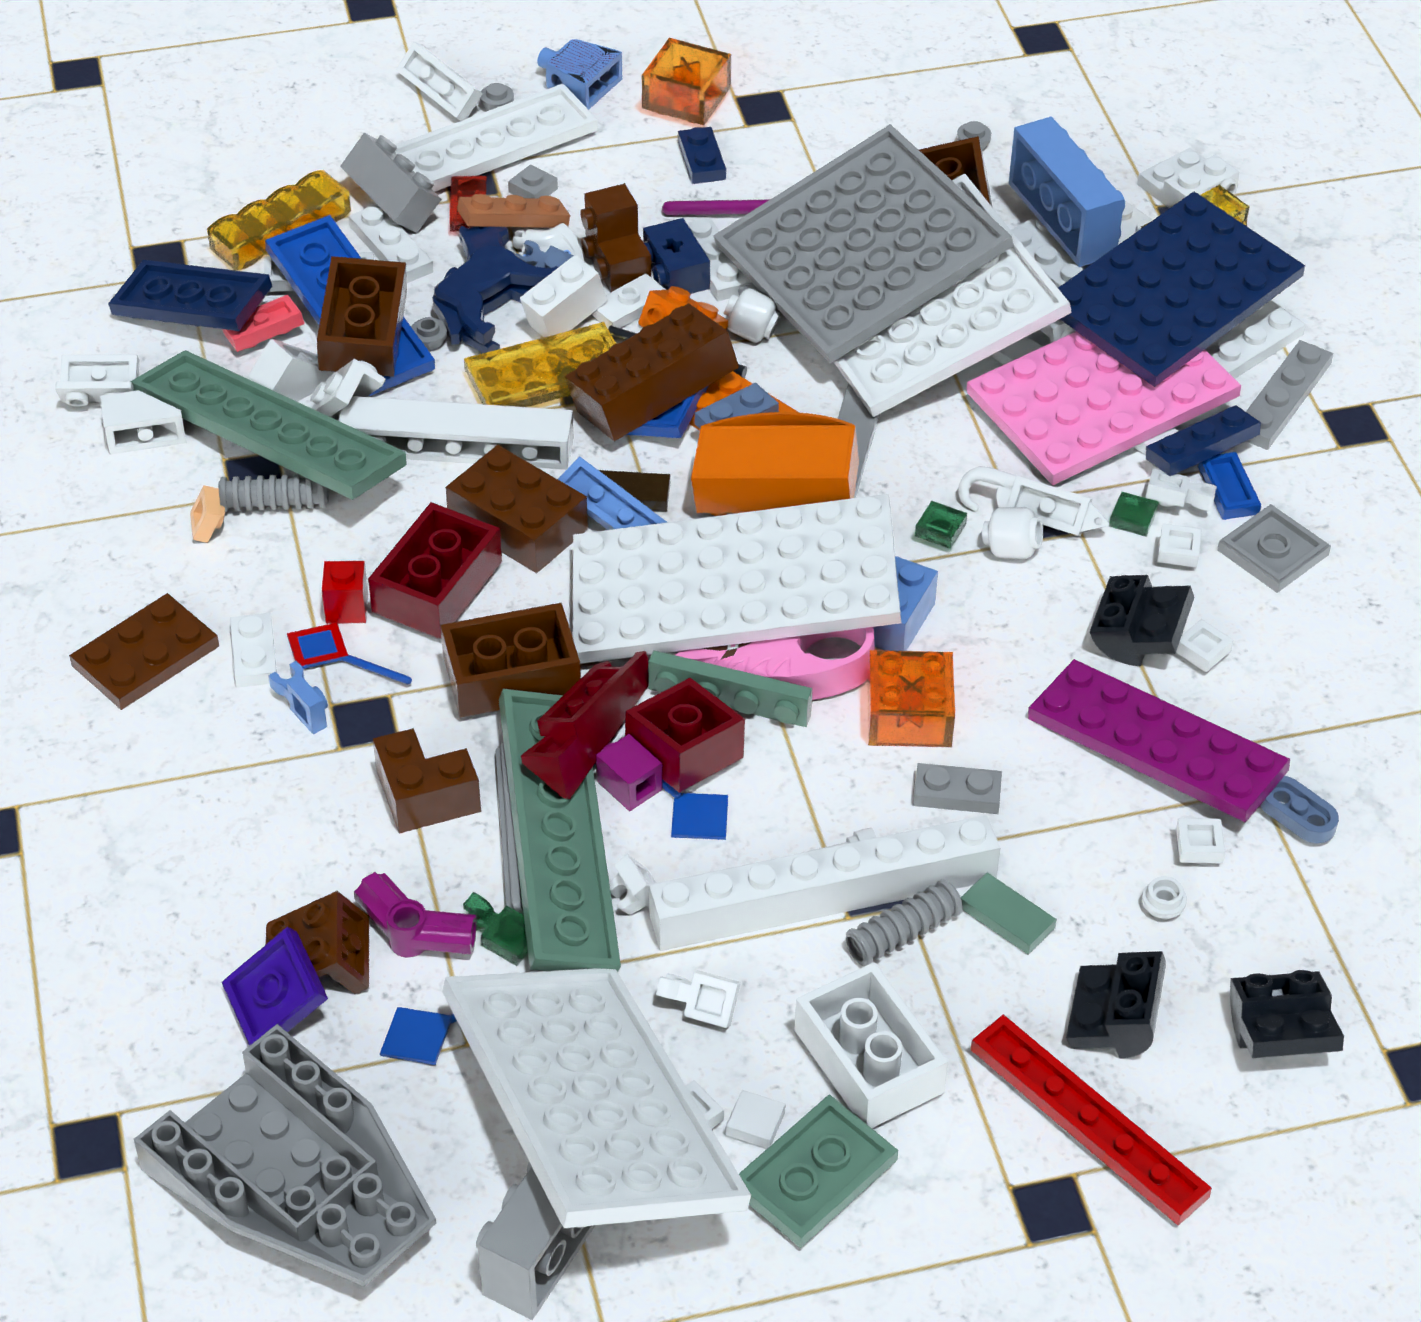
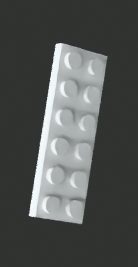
(499, 136)

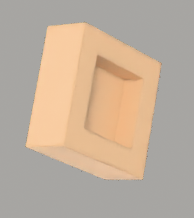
(206, 514)

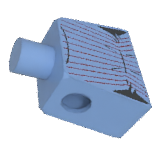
(583, 68)

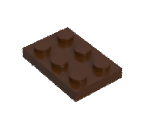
(144, 651)

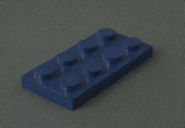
(190, 295)

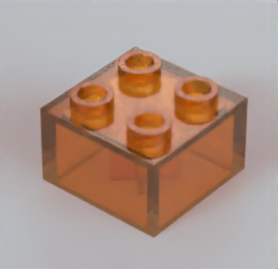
(686, 81)
(910, 698)

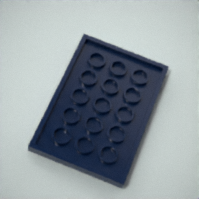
(1176, 287)

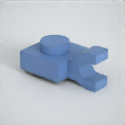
(304, 701)

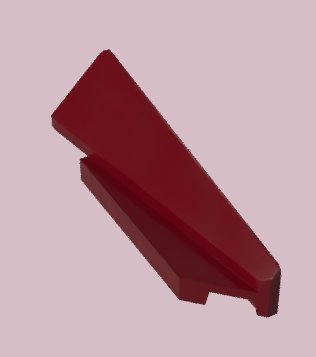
(585, 723)

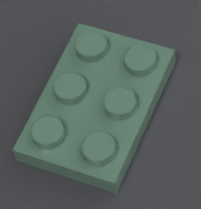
(816, 1170)

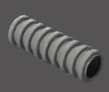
(271, 493)
(903, 922)

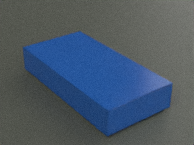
(1234, 491)

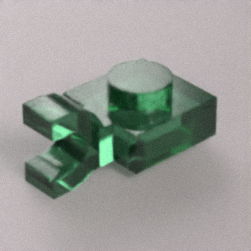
(501, 932)

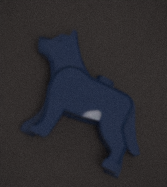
(481, 285)

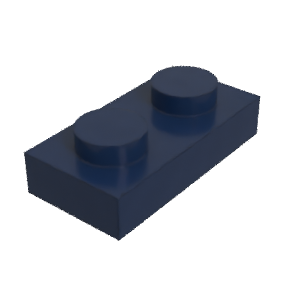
(701, 155)

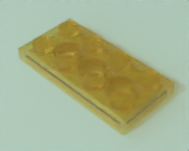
(535, 369)

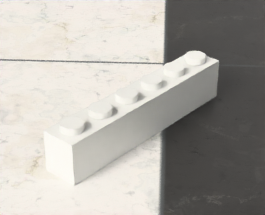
(464, 430)

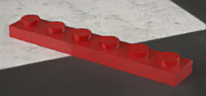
(1091, 1119)

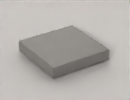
(1274, 548)

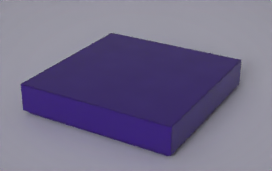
(274, 987)

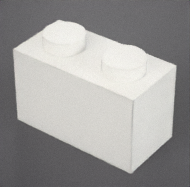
(564, 298)

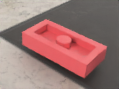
(266, 322)

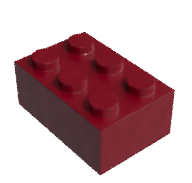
(435, 569)

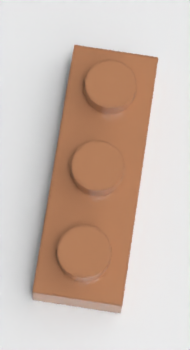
(512, 211)

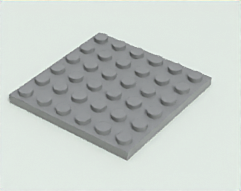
(862, 242)

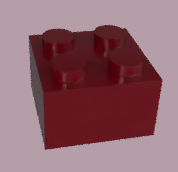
(687, 733)

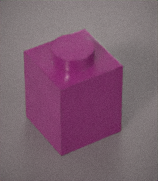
(629, 772)

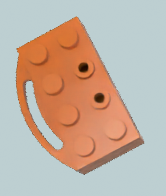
(773, 462)

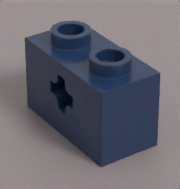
(677, 256)

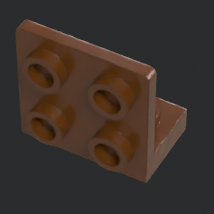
(334, 938)

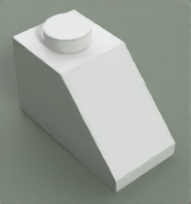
(288, 370)
(140, 422)

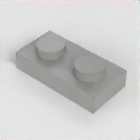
(957, 788)

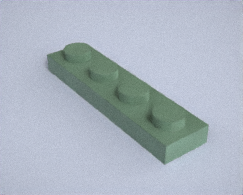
(735, 688)

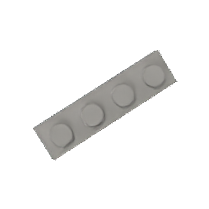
(1288, 390)

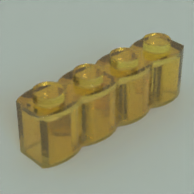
(242, 236)

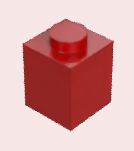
(345, 592)

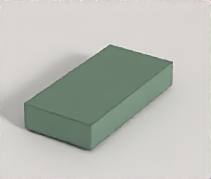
(1008, 913)

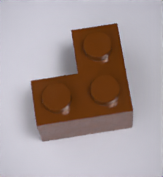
(613, 236)
(424, 789)

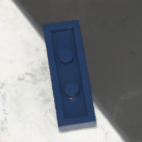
(1203, 440)

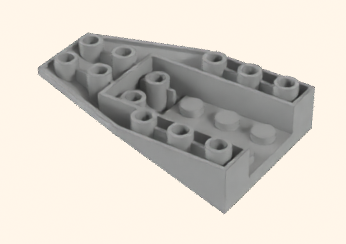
(293, 1164)

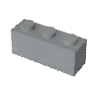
(391, 181)

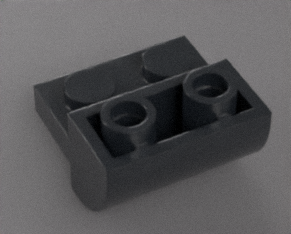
(1140, 618)
(1118, 1004)
(1284, 1014)

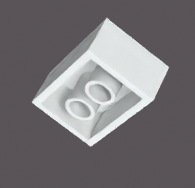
(870, 1045)

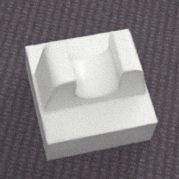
(635, 880)

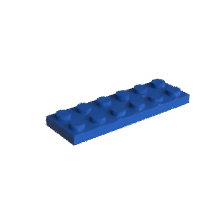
(305, 261)

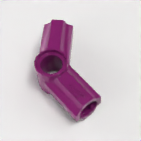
(408, 923)

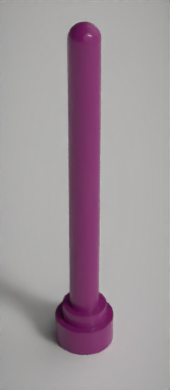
(711, 207)

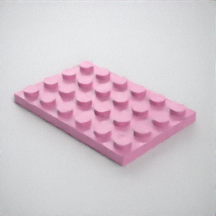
(1082, 406)

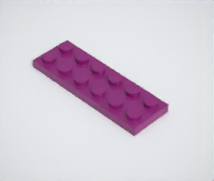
(1159, 740)

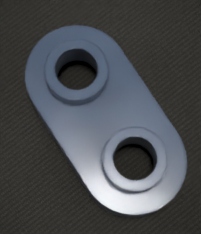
(1303, 811)

